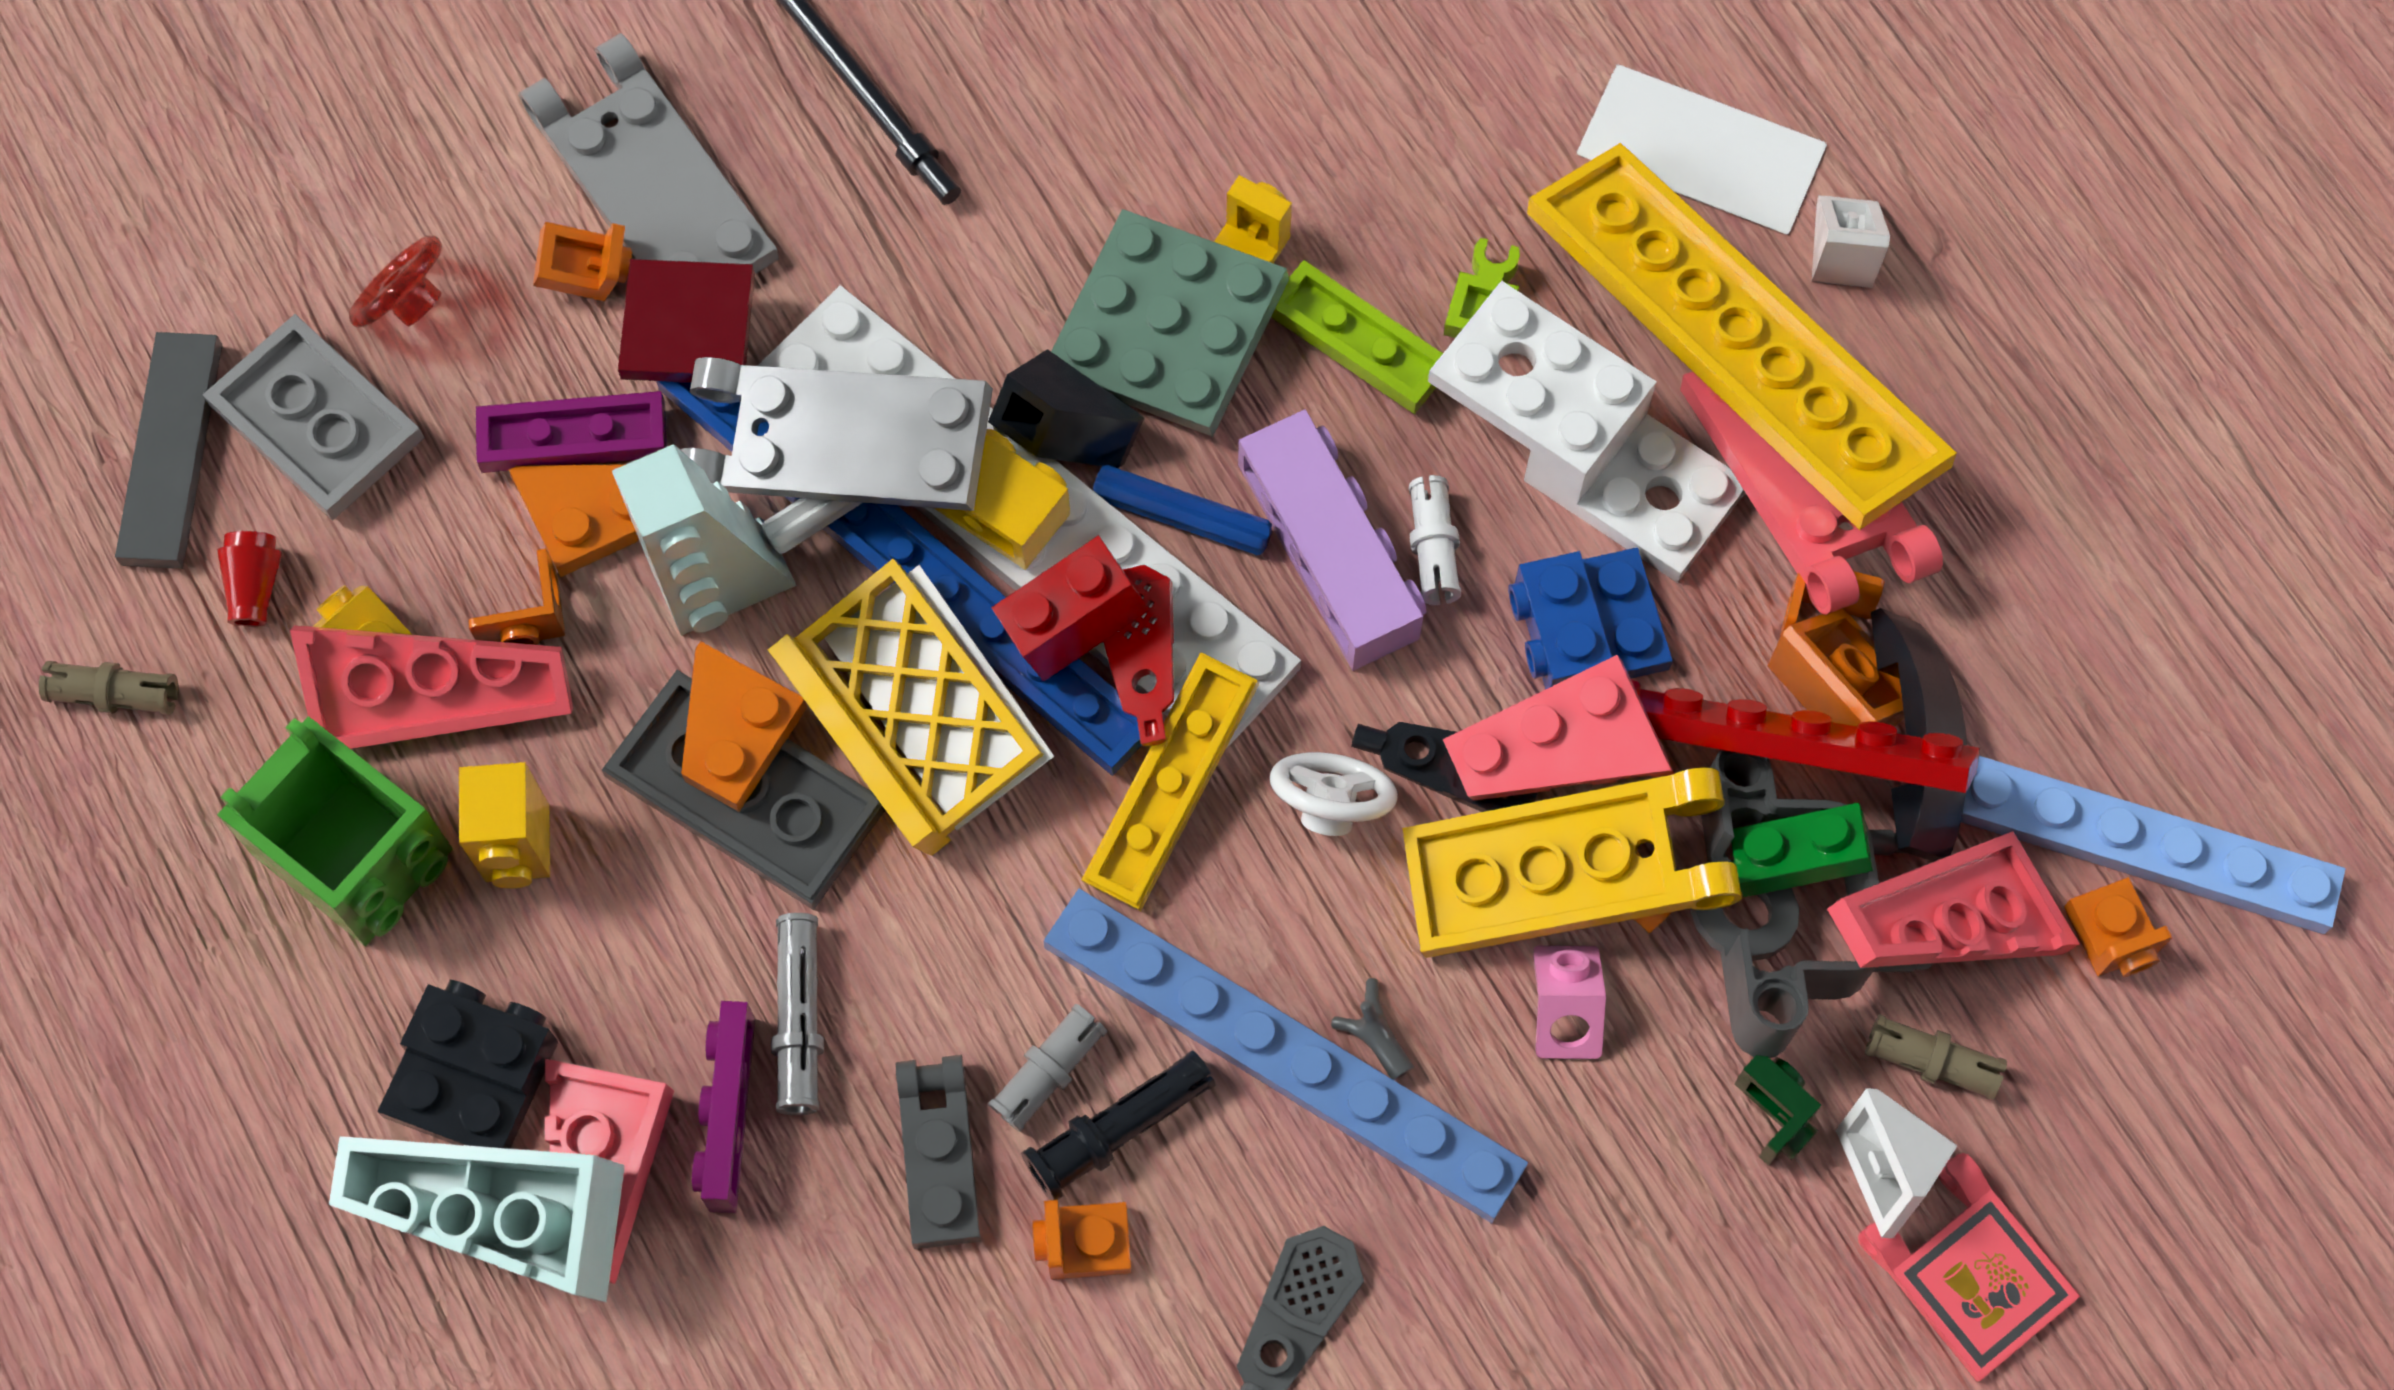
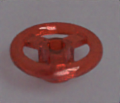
(401, 287)

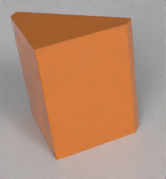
(1834, 671)

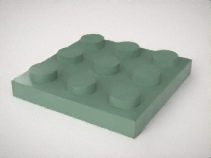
(1170, 320)

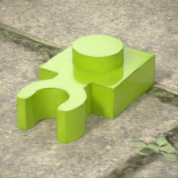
(1474, 289)

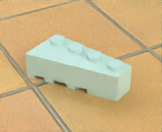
(698, 541)
(509, 1207)

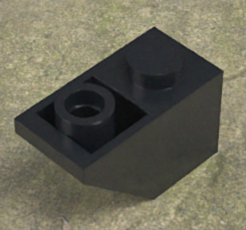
(1064, 414)

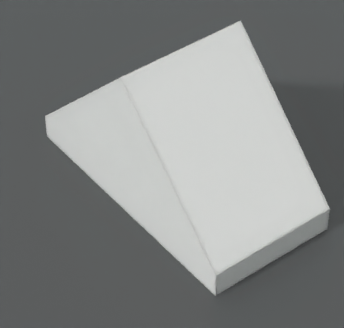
(1848, 241)
(1892, 1157)

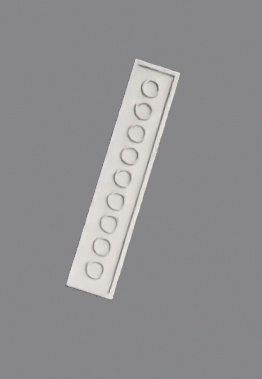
(852, 338)

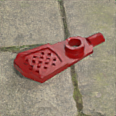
(1146, 655)

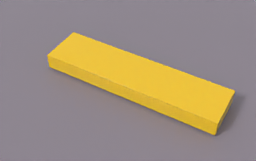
(1170, 782)

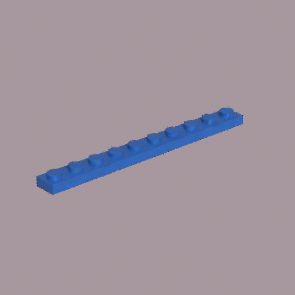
(1071, 700)

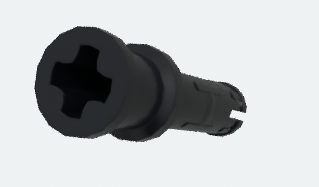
(1094, 1139)

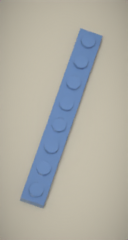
(1286, 1055)

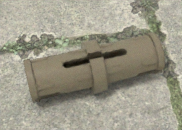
(108, 687)
(1936, 1057)

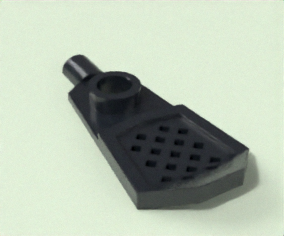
(1433, 771)

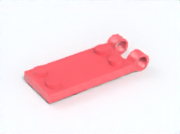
(1803, 518)

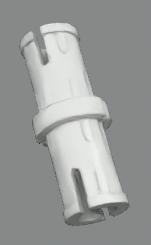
(1434, 540)

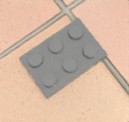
(313, 416)

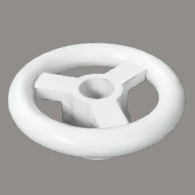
(1330, 798)

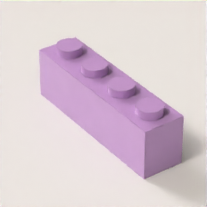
(1331, 539)

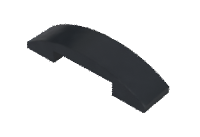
(1923, 815)

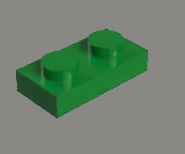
(1801, 850)

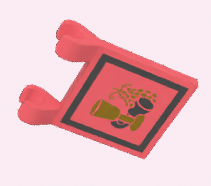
(1978, 1276)

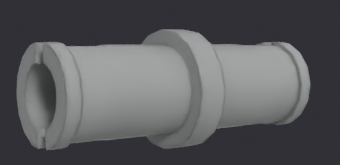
(1047, 1067)

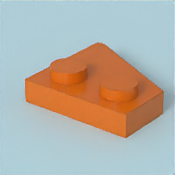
(575, 512)

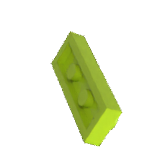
(1357, 336)

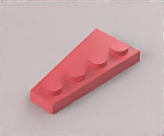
(409, 687)
(1956, 910)

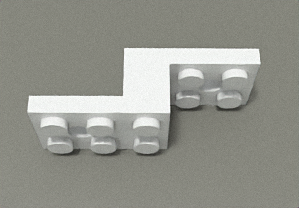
(1588, 430)

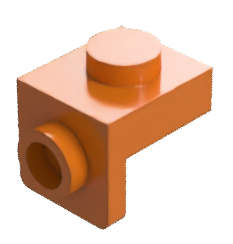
(581, 260)

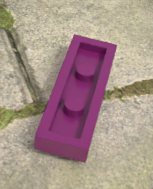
(570, 431)
(725, 1107)

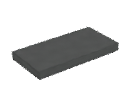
(791, 830)

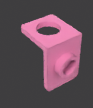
(1569, 984)

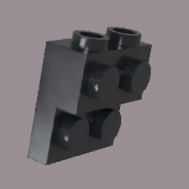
(468, 1068)

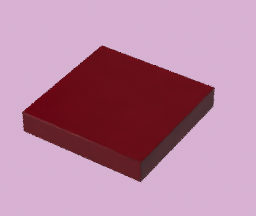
(683, 315)

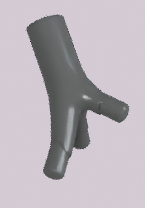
(1376, 1033)

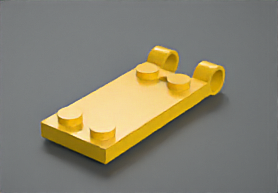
(1562, 864)

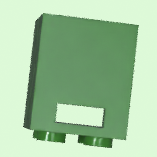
(337, 831)

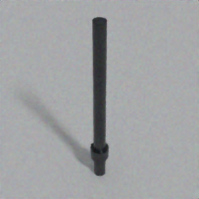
(913, 148)

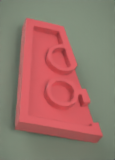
(1561, 737)
(611, 1119)

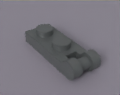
(938, 1155)

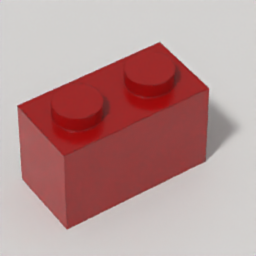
(1070, 608)

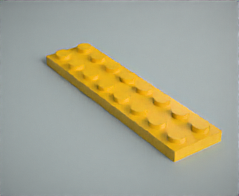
(1742, 335)

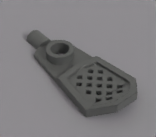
(1290, 1325)

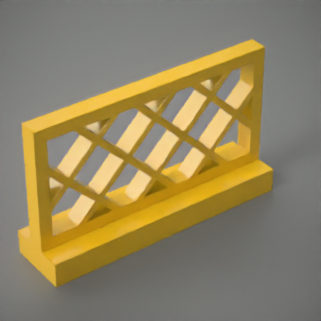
(862, 739)

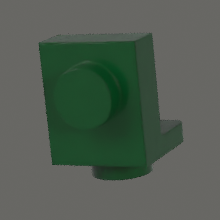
(1780, 1093)

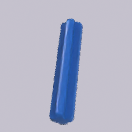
(1183, 510)

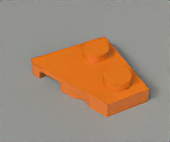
(734, 726)

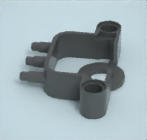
(1787, 990)

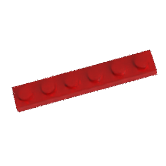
(1811, 739)

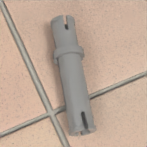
(797, 1035)

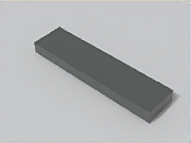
(168, 451)

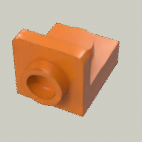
(2116, 929)
(1083, 1240)

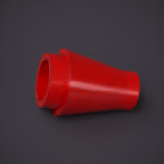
(248, 575)

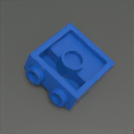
(1588, 613)

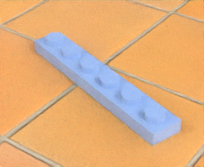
(2154, 845)

